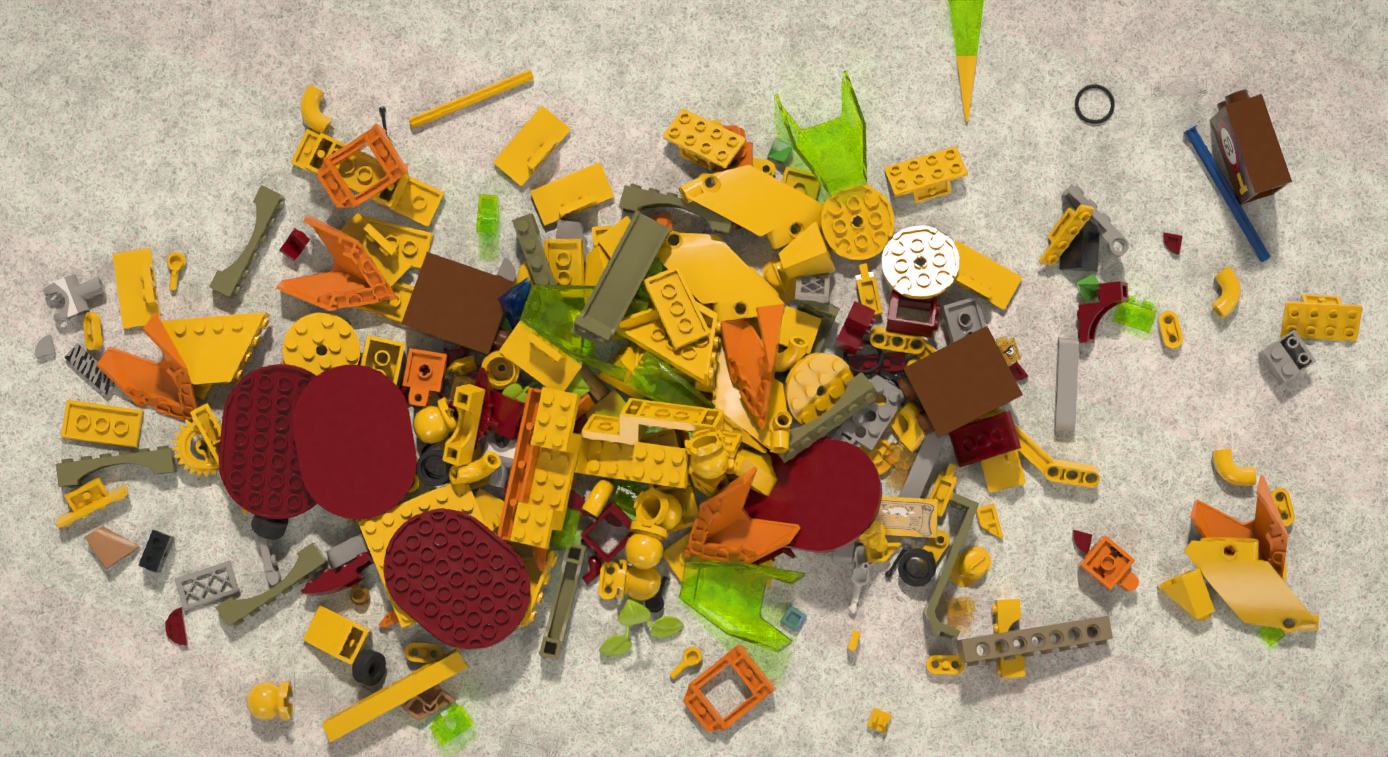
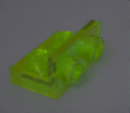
(1135, 314)
(627, 494)
(566, 537)

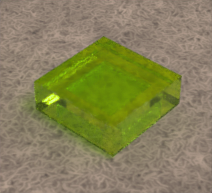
(1271, 635)

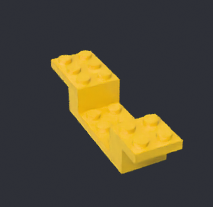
(405, 196)
(641, 414)
(634, 463)
(553, 469)

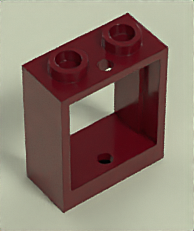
(908, 326)
(600, 553)

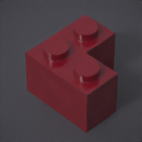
(858, 322)

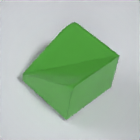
(780, 151)
(1088, 288)

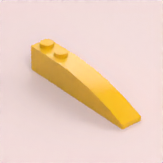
(210, 432)

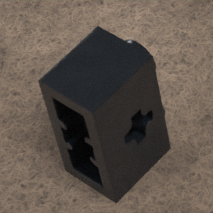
(156, 551)

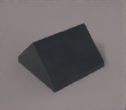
(1081, 253)

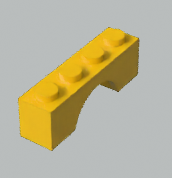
(460, 446)
(1006, 613)

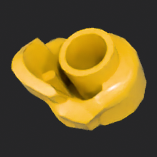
(874, 537)

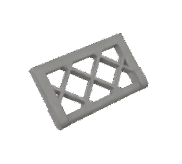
(815, 294)
(194, 576)

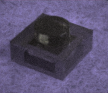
(447, 384)

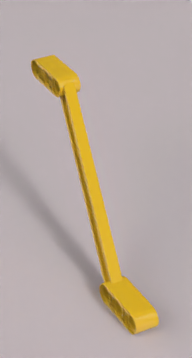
(1029, 447)

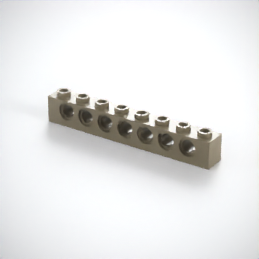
(1100, 627)

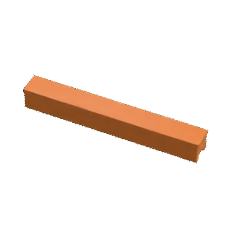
(522, 467)

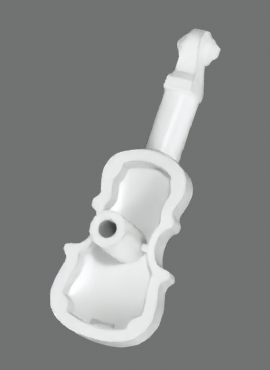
(859, 575)

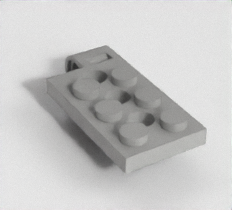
(1098, 221)
(953, 313)
(883, 414)

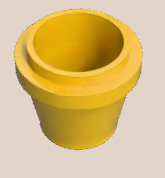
(497, 378)

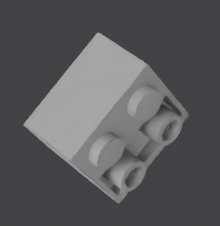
(1287, 357)

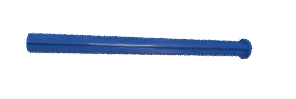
(1227, 194)

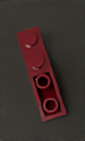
(334, 581)

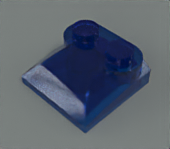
(514, 301)

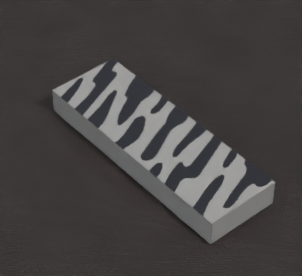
(87, 366)

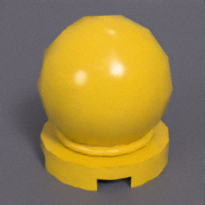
(434, 423)
(707, 453)
(658, 509)
(645, 545)
(636, 582)
(268, 701)

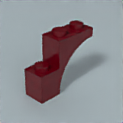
(1090, 314)

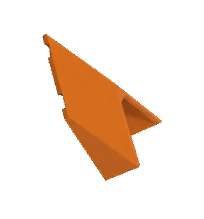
(350, 282)
(751, 360)
(159, 384)
(1266, 527)
(729, 534)

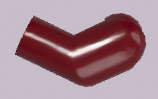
(594, 570)

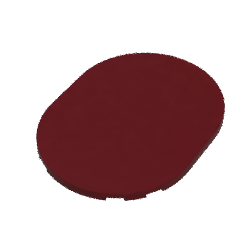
(354, 441)
(259, 444)
(824, 490)
(457, 579)

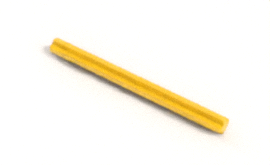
(471, 98)

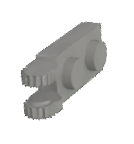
(269, 560)

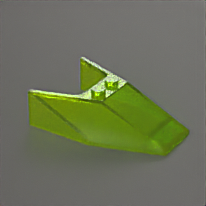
(835, 148)
(552, 313)
(733, 598)

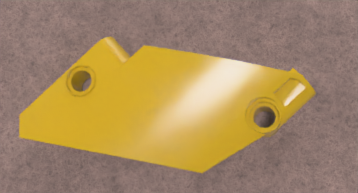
(755, 202)
(717, 275)
(727, 398)
(1250, 584)

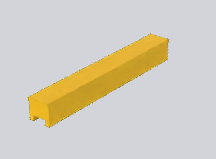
(394, 694)

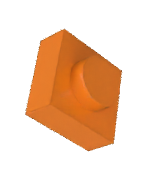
(664, 219)

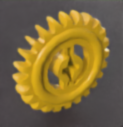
(185, 454)

